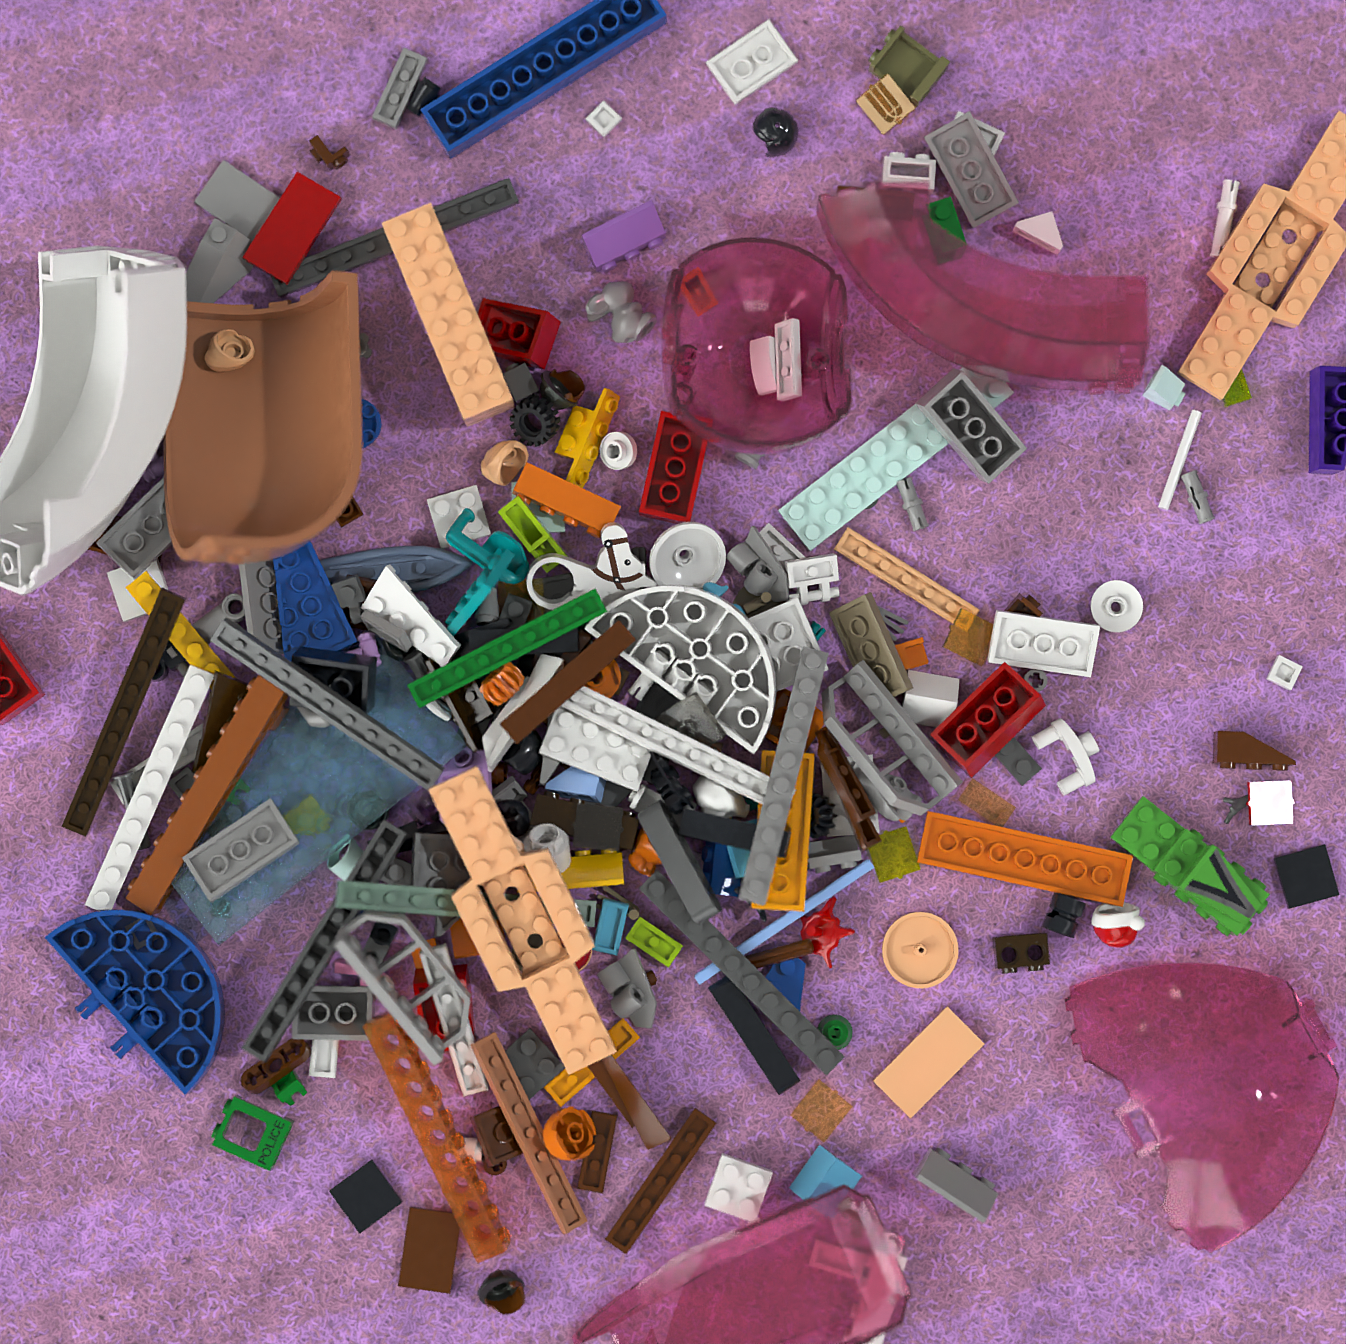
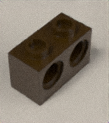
(1020, 945)

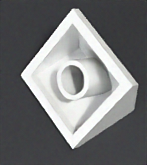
(931, 698)

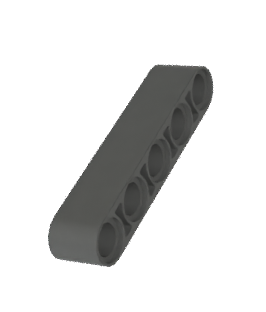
(679, 862)

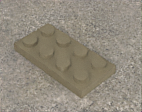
(869, 640)

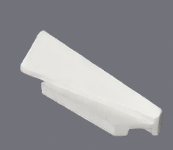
(496, 740)

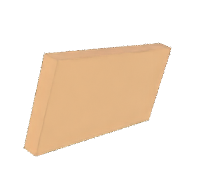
(928, 1062)

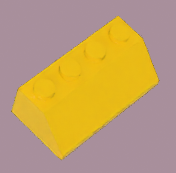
(593, 870)

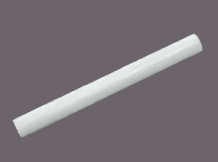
(1180, 460)

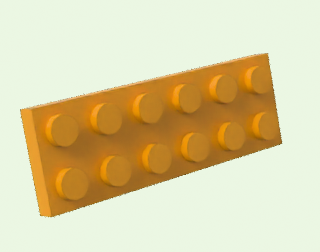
(789, 876)

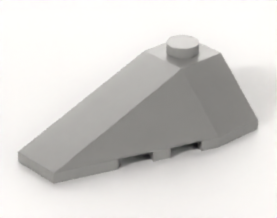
(217, 263)

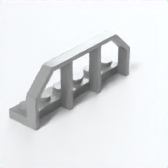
(901, 729)
(384, 989)

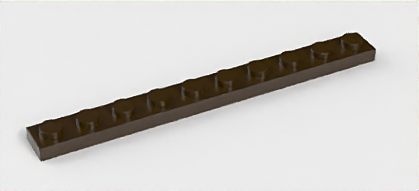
(124, 711)

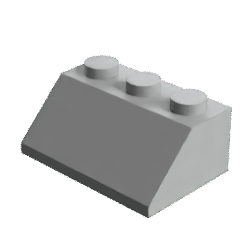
(335, 1013)
(956, 1183)

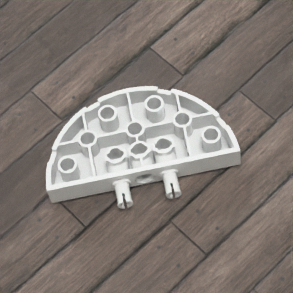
(698, 645)

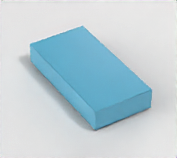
(610, 926)

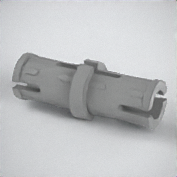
(1197, 497)
(912, 504)

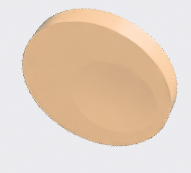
(920, 950)

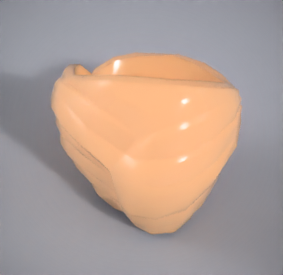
(228, 351)
(498, 461)

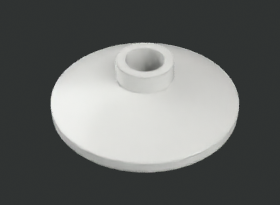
(1130, 606)

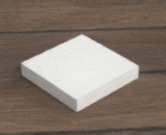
(127, 605)

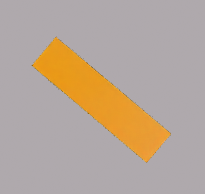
(566, 1085)

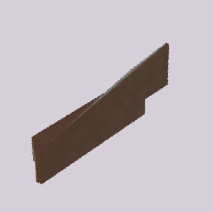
(850, 791)

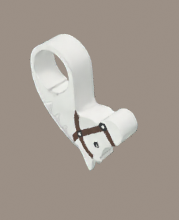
(613, 574)

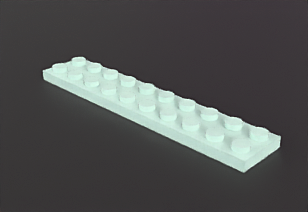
(874, 469)

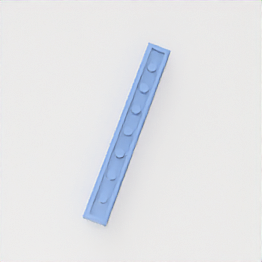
(791, 916)

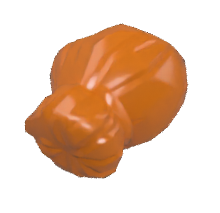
(644, 857)

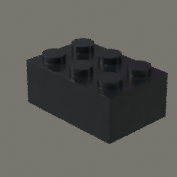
(345, 673)

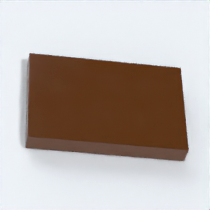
(429, 1250)

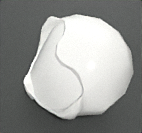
(718, 799)

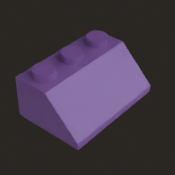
(624, 237)

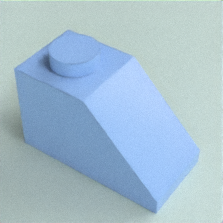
(578, 785)

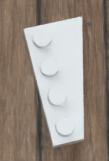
(398, 605)

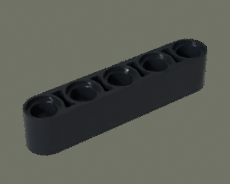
(754, 1035)

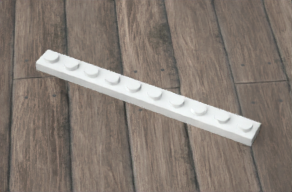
(669, 743)
(150, 789)

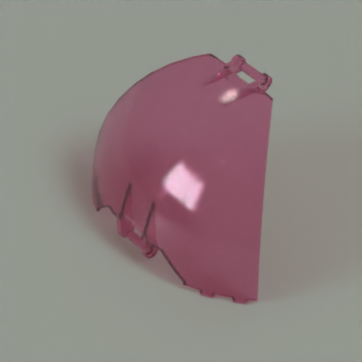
(1221, 1079)

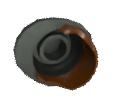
(561, 388)
(502, 1292)

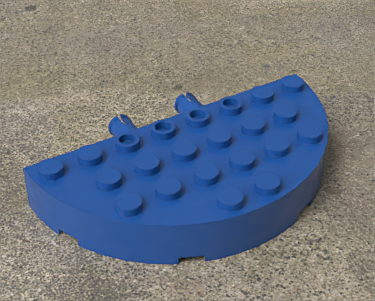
(159, 993)

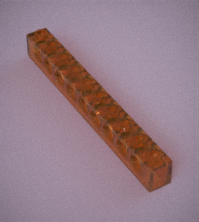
(481, 1244)

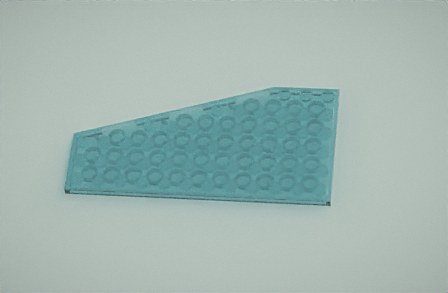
(323, 789)

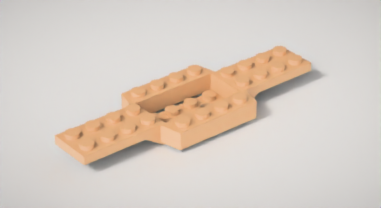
(1247, 307)
(547, 970)

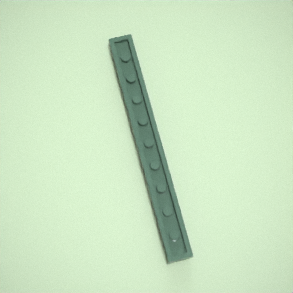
(422, 900)

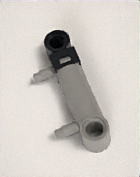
(206, 628)

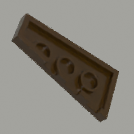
(221, 700)

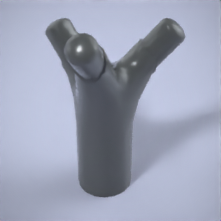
(1237, 805)

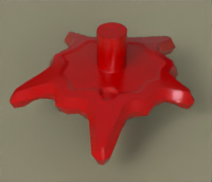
(824, 930)

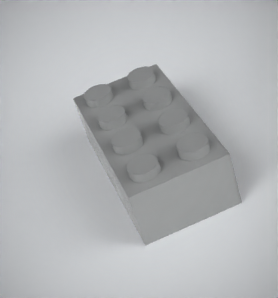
(971, 425)

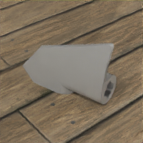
(760, 567)
(630, 990)

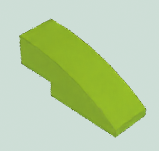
(530, 531)

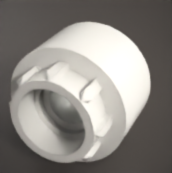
(553, 838)

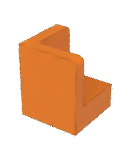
(912, 653)

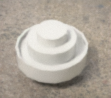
(618, 450)

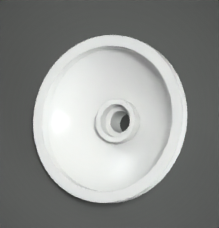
(701, 563)

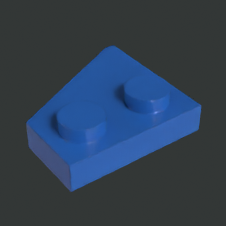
(789, 979)

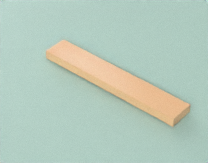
(902, 576)

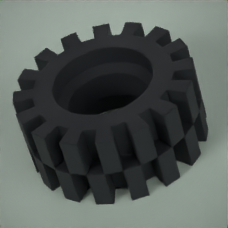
(526, 429)

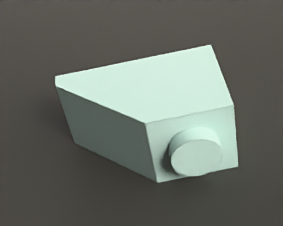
(1165, 388)

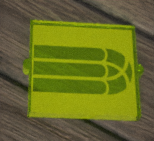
(894, 855)

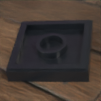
(1306, 876)
(365, 1196)

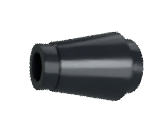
(423, 95)

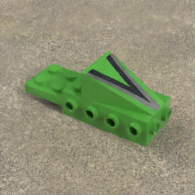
(1192, 868)

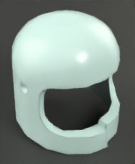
(343, 867)

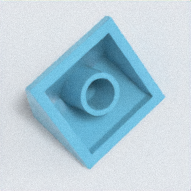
(822, 1174)

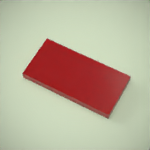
(292, 228)

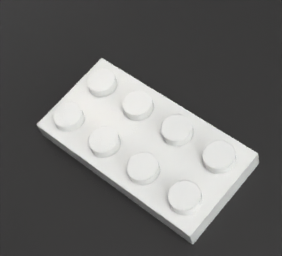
(1043, 643)
(595, 749)

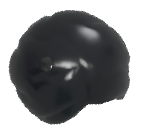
(778, 139)
(525, 755)

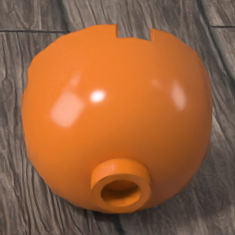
(569, 1134)

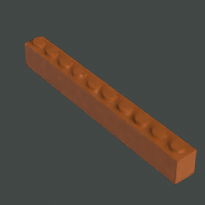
(208, 793)

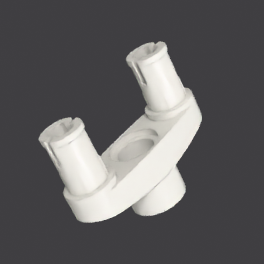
(1081, 748)

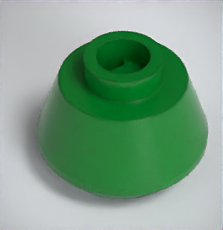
(844, 1033)

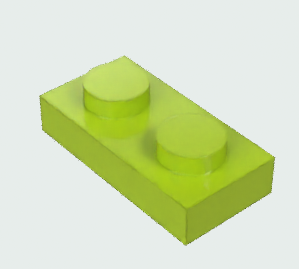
(654, 942)

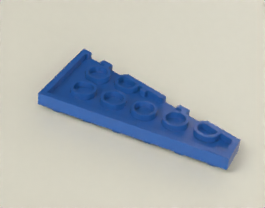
(308, 604)

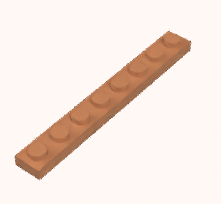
(528, 1132)

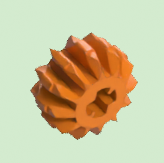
(502, 684)

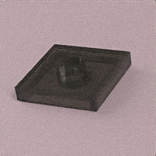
(693, 720)

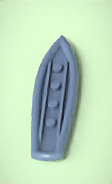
(416, 565)

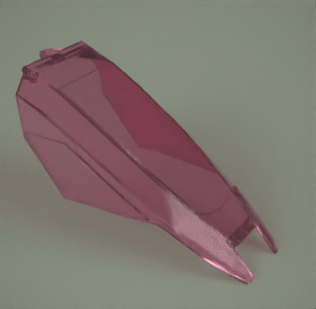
(783, 1278)

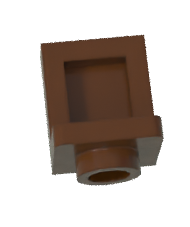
(321, 153)
(1024, 605)

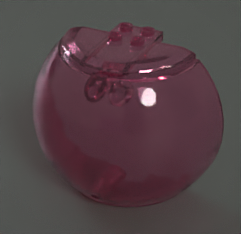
(714, 311)

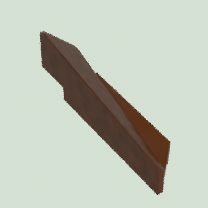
(629, 1101)

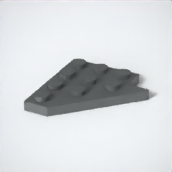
(438, 865)

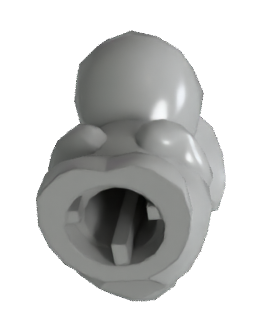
(628, 318)

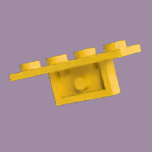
(584, 435)

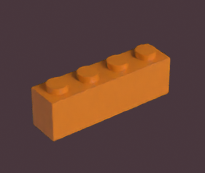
(565, 499)

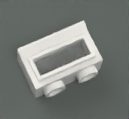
(901, 169)

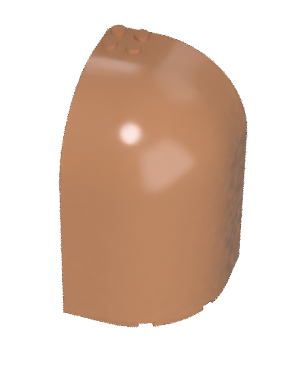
(270, 447)

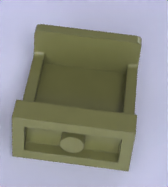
(908, 64)

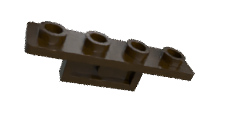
(467, 709)

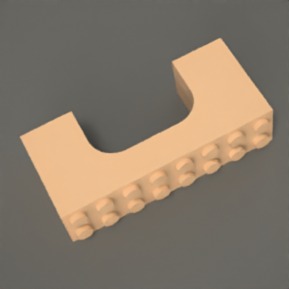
(448, 314)

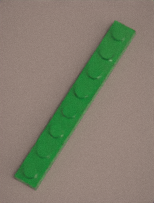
(507, 648)

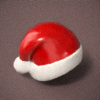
(1116, 924)

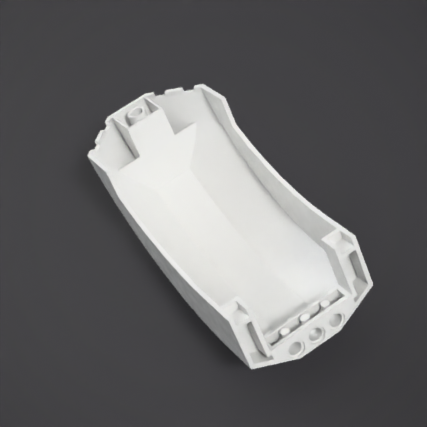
(93, 406)

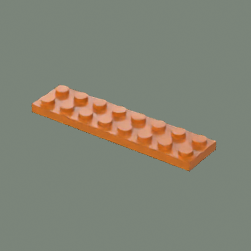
(1024, 858)

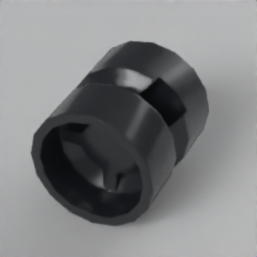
(1063, 915)

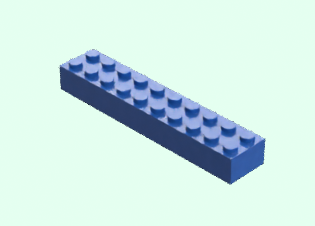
(539, 70)

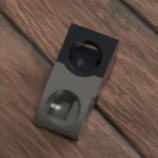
(380, 941)

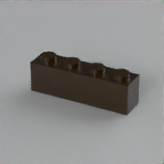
(562, 813)

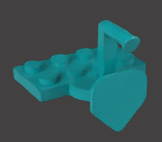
(499, 557)

